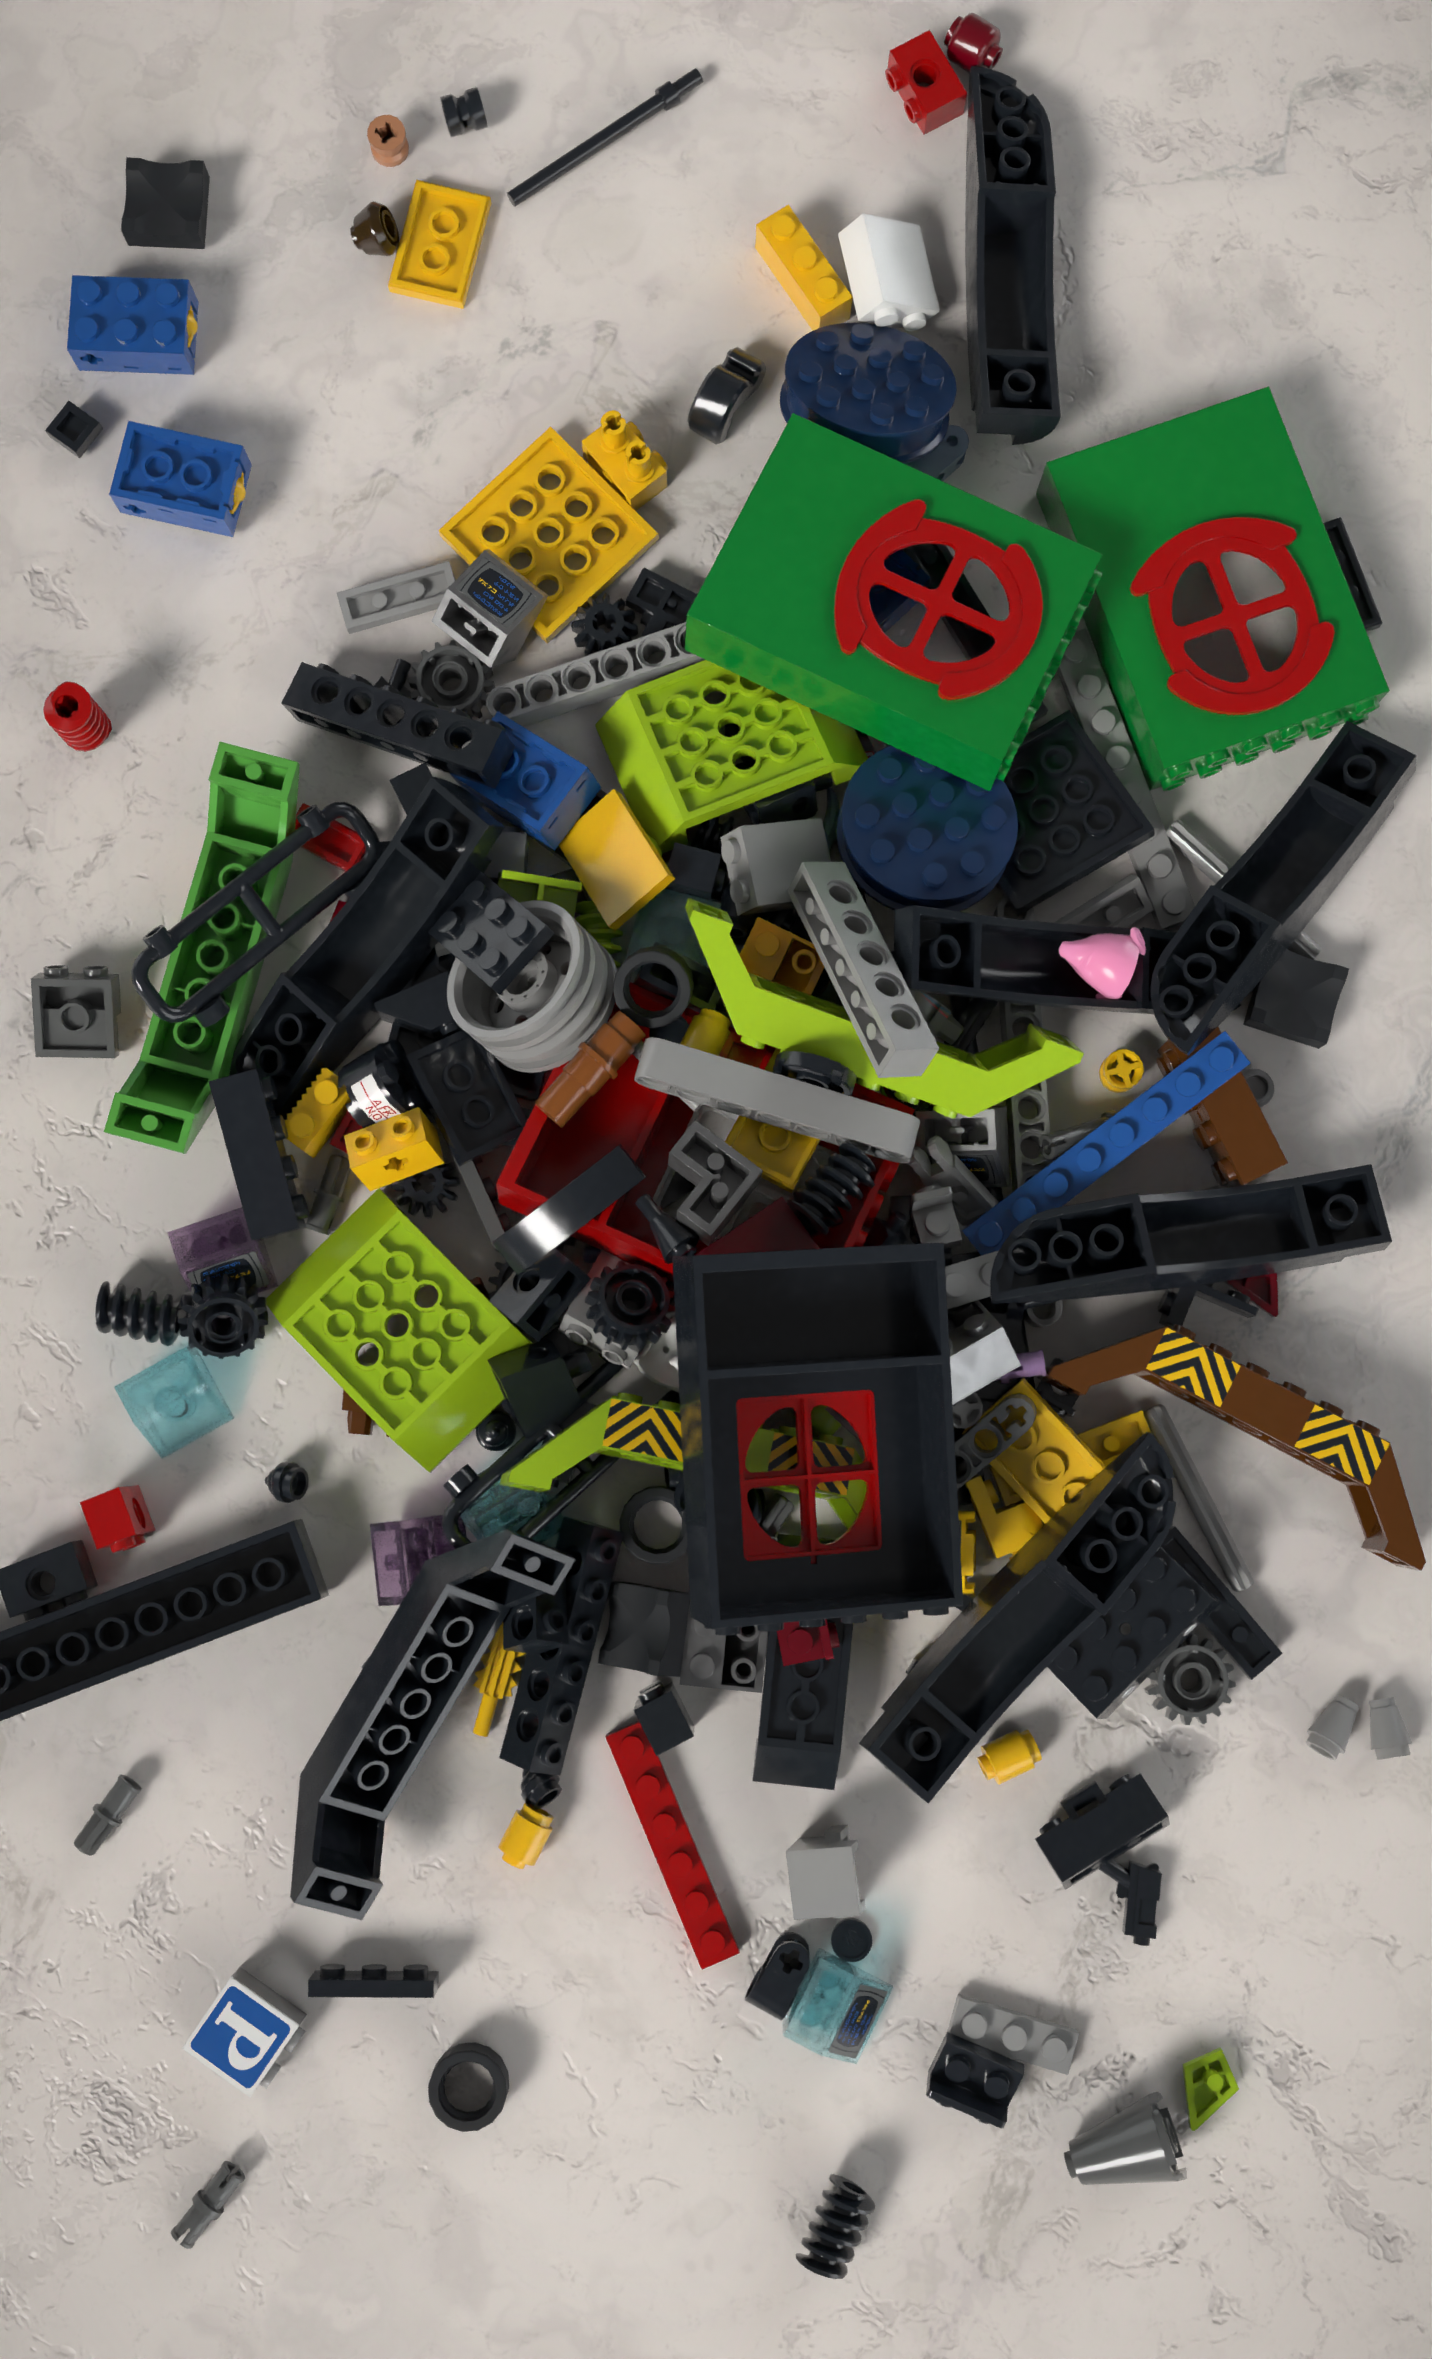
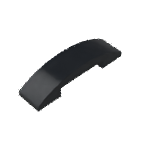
(569, 1209)

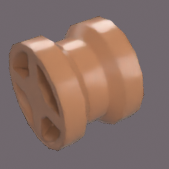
(395, 148)

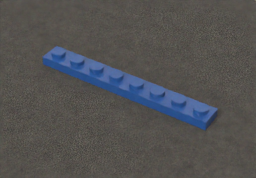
(1111, 1141)

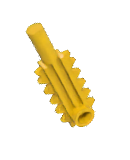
(494, 1681)

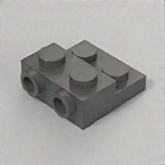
(76, 1012)

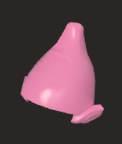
(1105, 960)

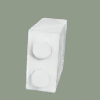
(888, 272)

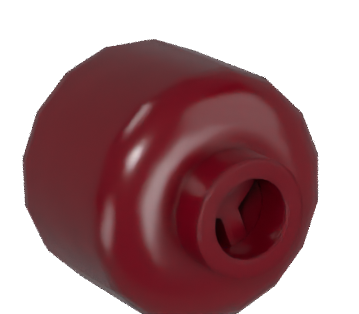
(973, 42)

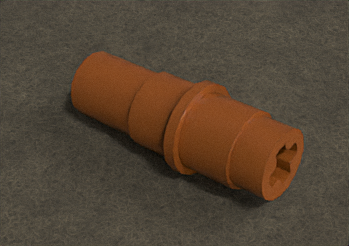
(590, 1068)

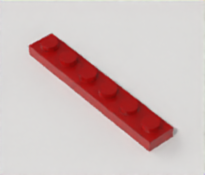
(673, 1845)

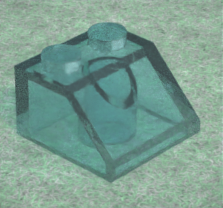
(174, 1401)

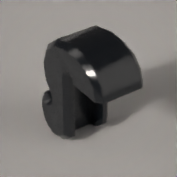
(723, 392)

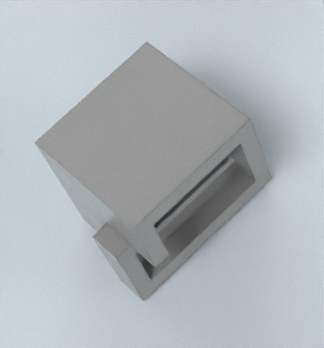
(824, 1876)

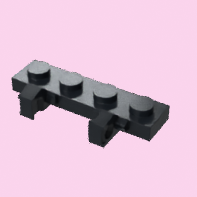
(660, 602)

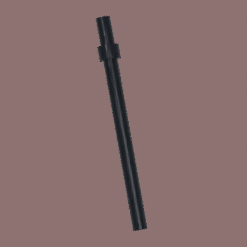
(665, 98)

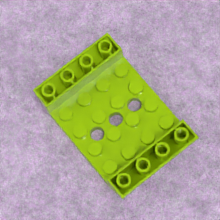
(683, 770)
(435, 1377)

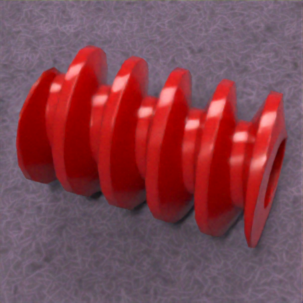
(76, 717)

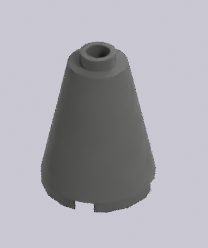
(1128, 2147)

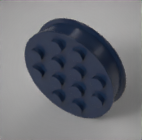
(871, 388)
(924, 833)

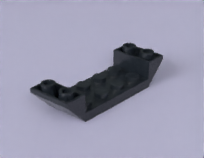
(802, 1711)

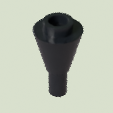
(670, 1234)

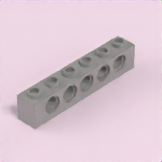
(862, 970)

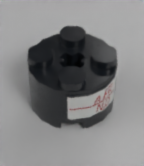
(380, 1085)

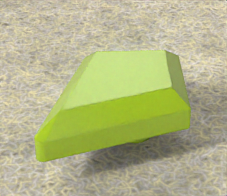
(1207, 2086)

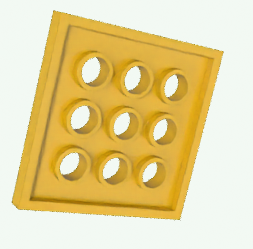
(578, 483)

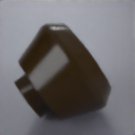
(375, 230)

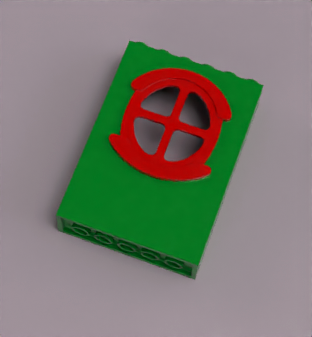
(1185, 498)
(798, 618)

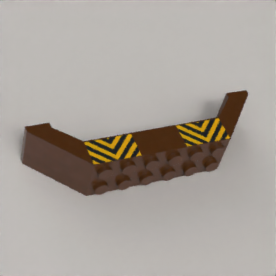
(1269, 1413)

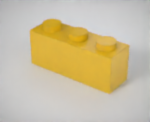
(802, 269)

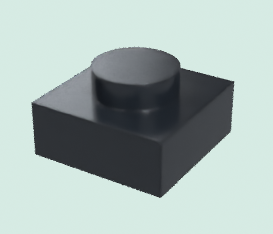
(74, 429)

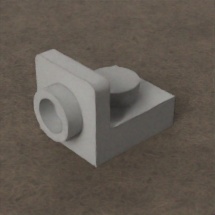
(934, 1216)

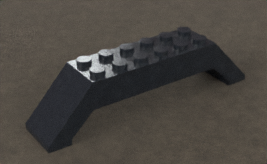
(400, 1708)

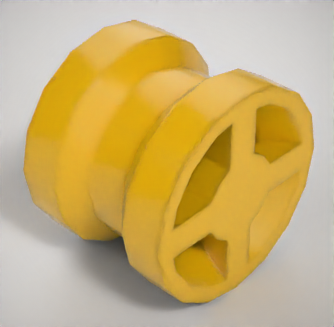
(1128, 1067)

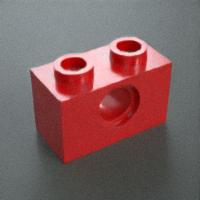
(925, 62)
(118, 1518)

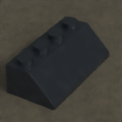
(258, 1154)

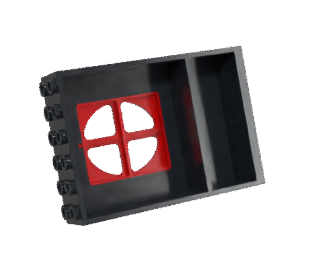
(799, 1333)

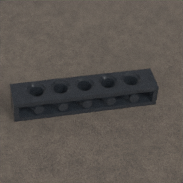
(312, 703)
(556, 1678)

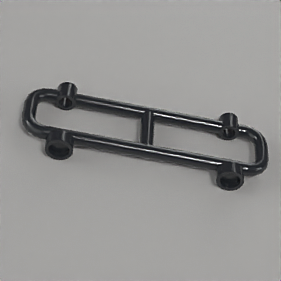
(207, 1002)
(468, 1486)

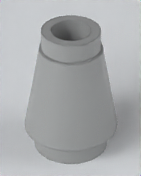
(1333, 1728)
(1388, 1730)

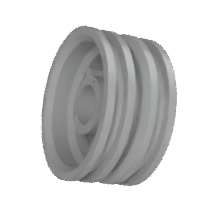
(549, 1003)

